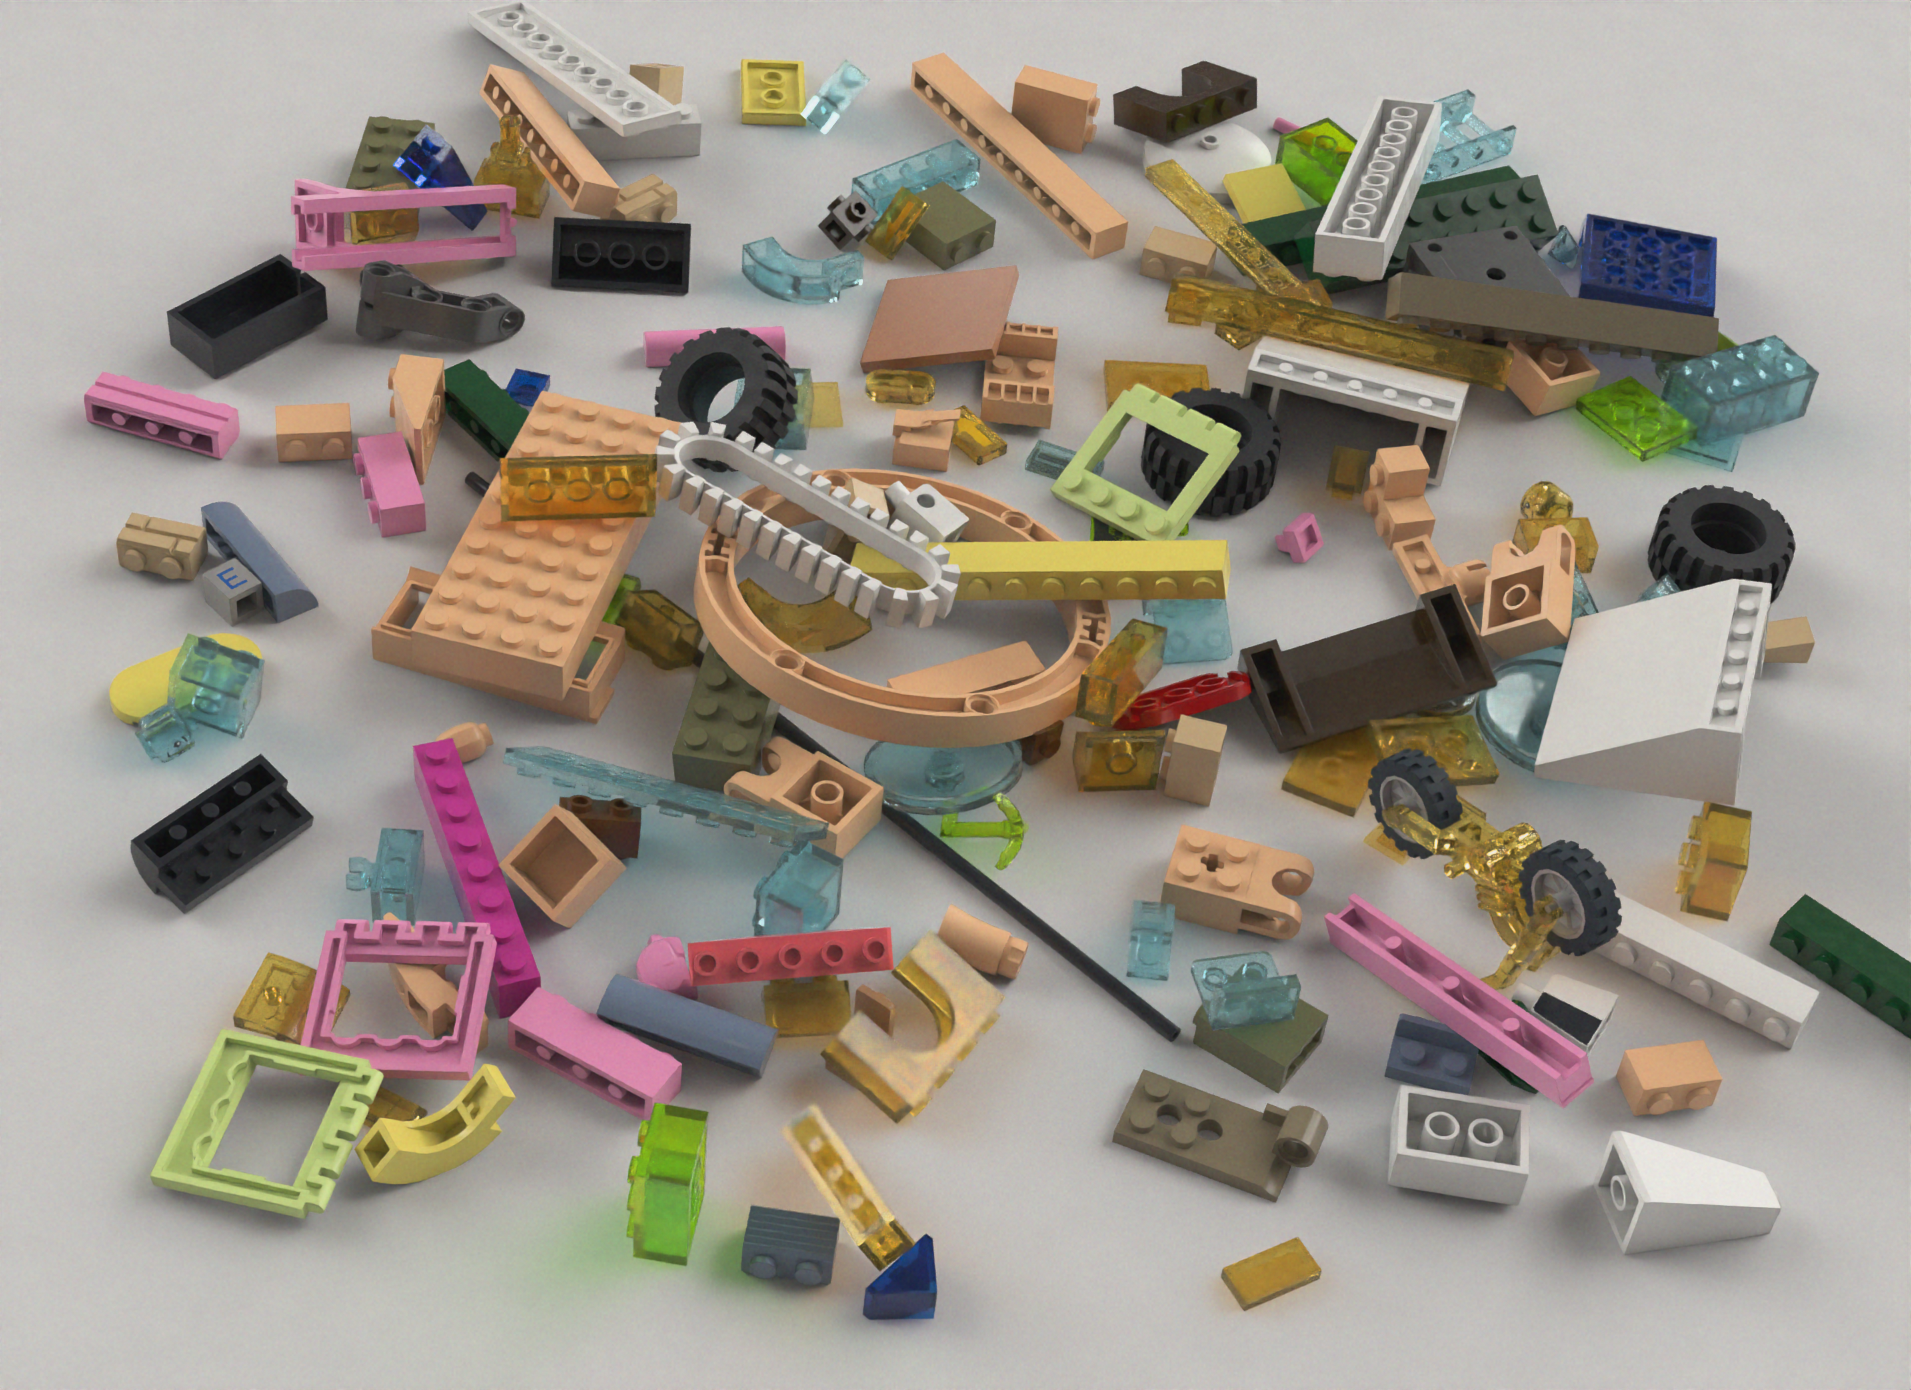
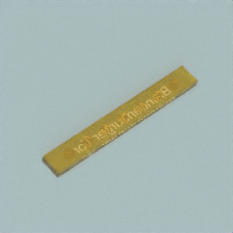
(1227, 232)

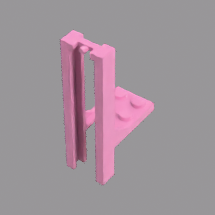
(320, 225)

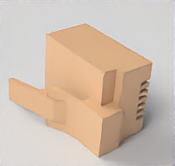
(923, 438)

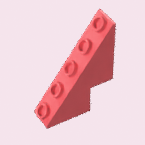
(790, 956)

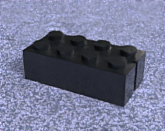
(247, 316)

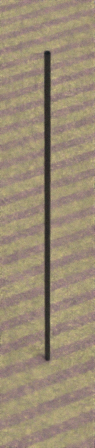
(972, 875)

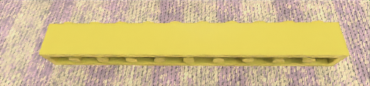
(1070, 569)

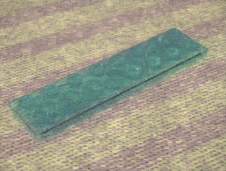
(672, 796)

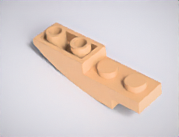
(430, 996)

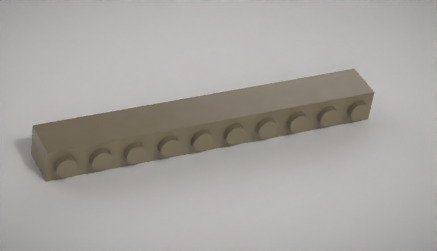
(1549, 319)

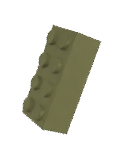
(378, 151)
(722, 727)

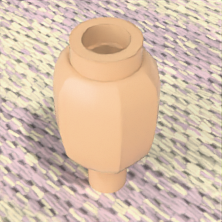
(470, 739)

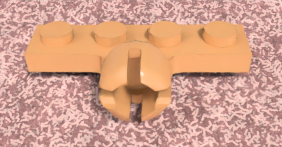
(1428, 573)

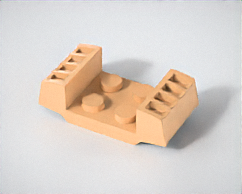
(1021, 377)

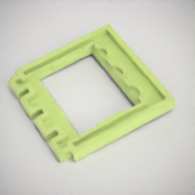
(1124, 509)
(212, 1104)

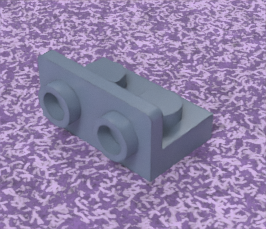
(1431, 1056)

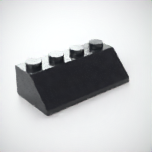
(621, 254)

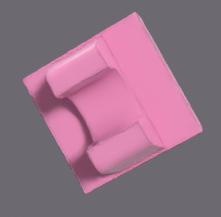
(1300, 538)

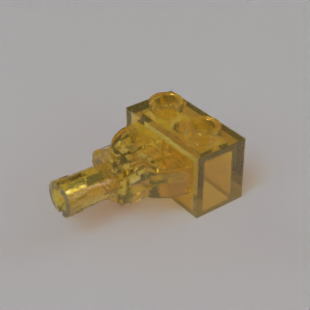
(515, 169)

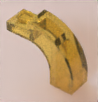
(808, 626)

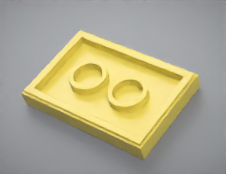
(773, 92)

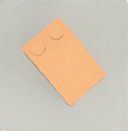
(418, 407)

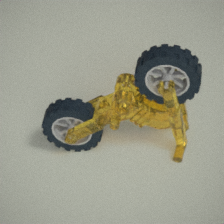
(1535, 895)

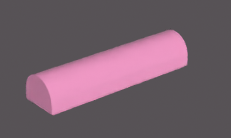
(661, 345)

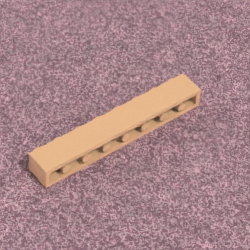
(552, 142)

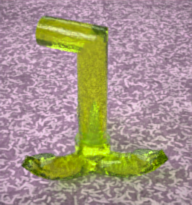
(1009, 829)

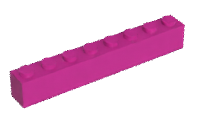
(475, 870)

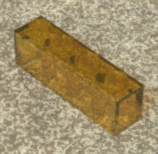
(1121, 672)
(847, 1187)

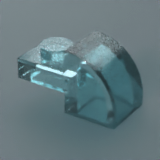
(1150, 939)

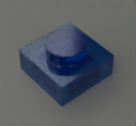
(526, 386)

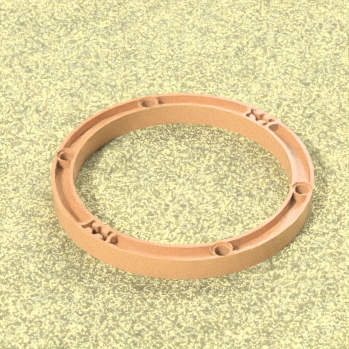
(879, 710)

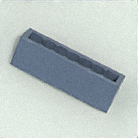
(238, 538)
(687, 1025)

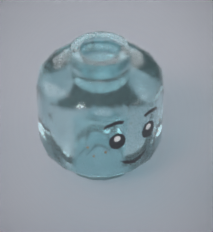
(166, 732)

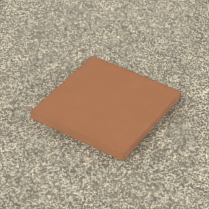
(940, 319)

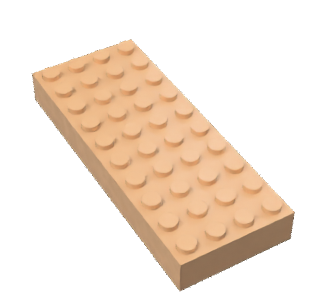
(531, 593)

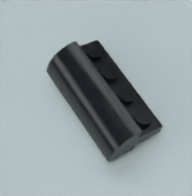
(219, 834)

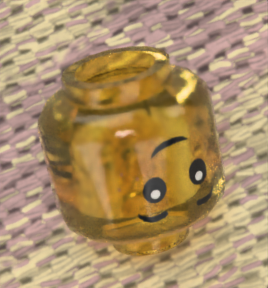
(1546, 501)

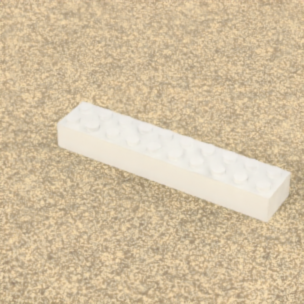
(1377, 189)

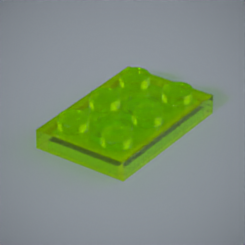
(1636, 418)

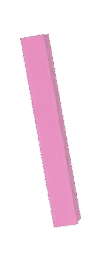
(1461, 1001)

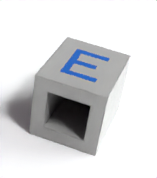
(233, 592)

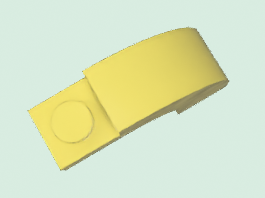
(435, 1144)

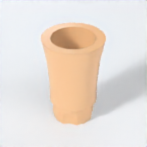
(982, 944)

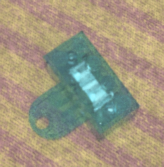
(1739, 388)

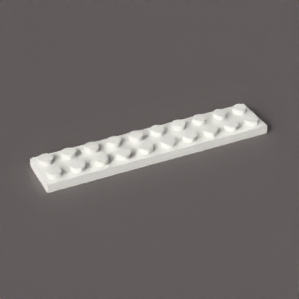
(575, 68)

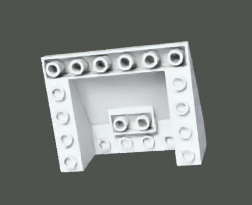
(1363, 384)
(1659, 694)

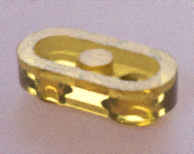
(900, 386)

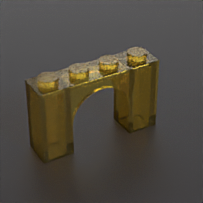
(901, 1077)

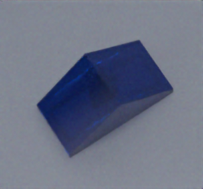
(905, 1287)

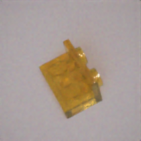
(807, 1008)

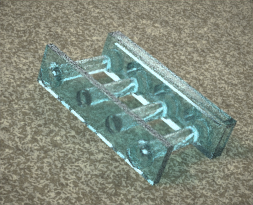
(1467, 153)

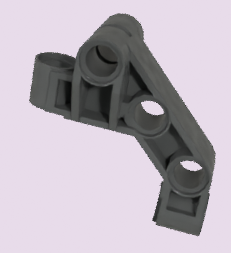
(401, 301)

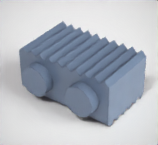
(790, 1245)

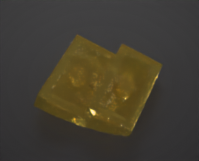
(280, 1000)

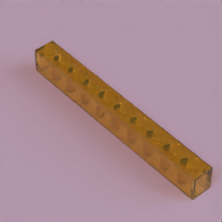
(1339, 331)

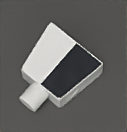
(1570, 1009)

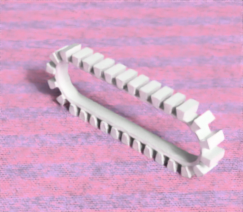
(792, 547)

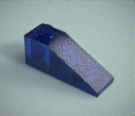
(435, 164)

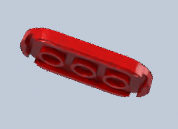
(1184, 698)

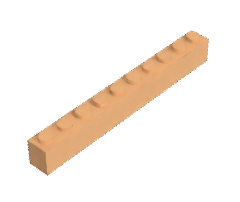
(1019, 156)

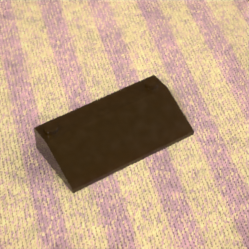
(1367, 672)

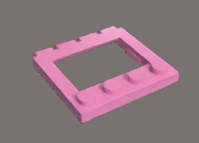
(394, 943)

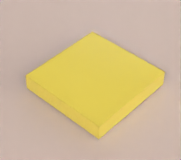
(1262, 193)

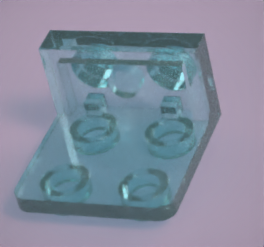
(1195, 628)
(1245, 990)

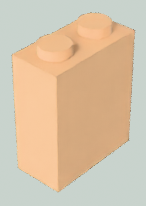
(1056, 108)

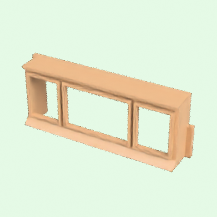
(583, 699)

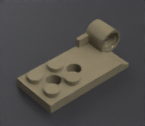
(1252, 1146)

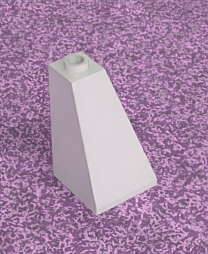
(1678, 1197)

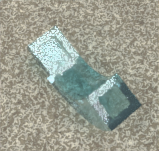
(799, 279)

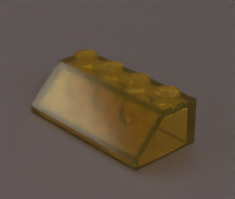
(577, 487)

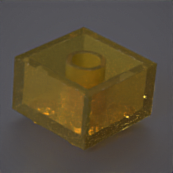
(1714, 860)

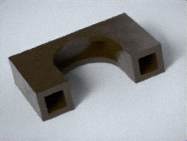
(1207, 98)

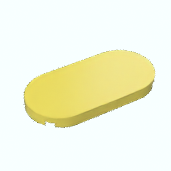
(145, 684)

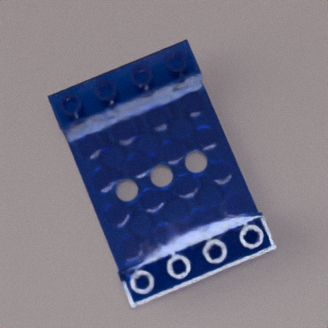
(1647, 266)

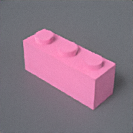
(390, 484)

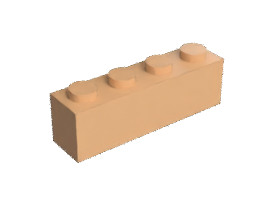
(974, 672)

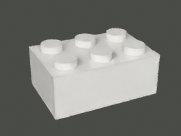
(1459, 1145)

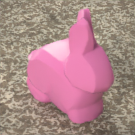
(665, 967)

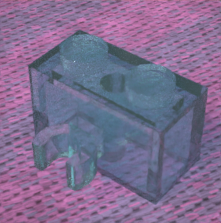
(394, 876)

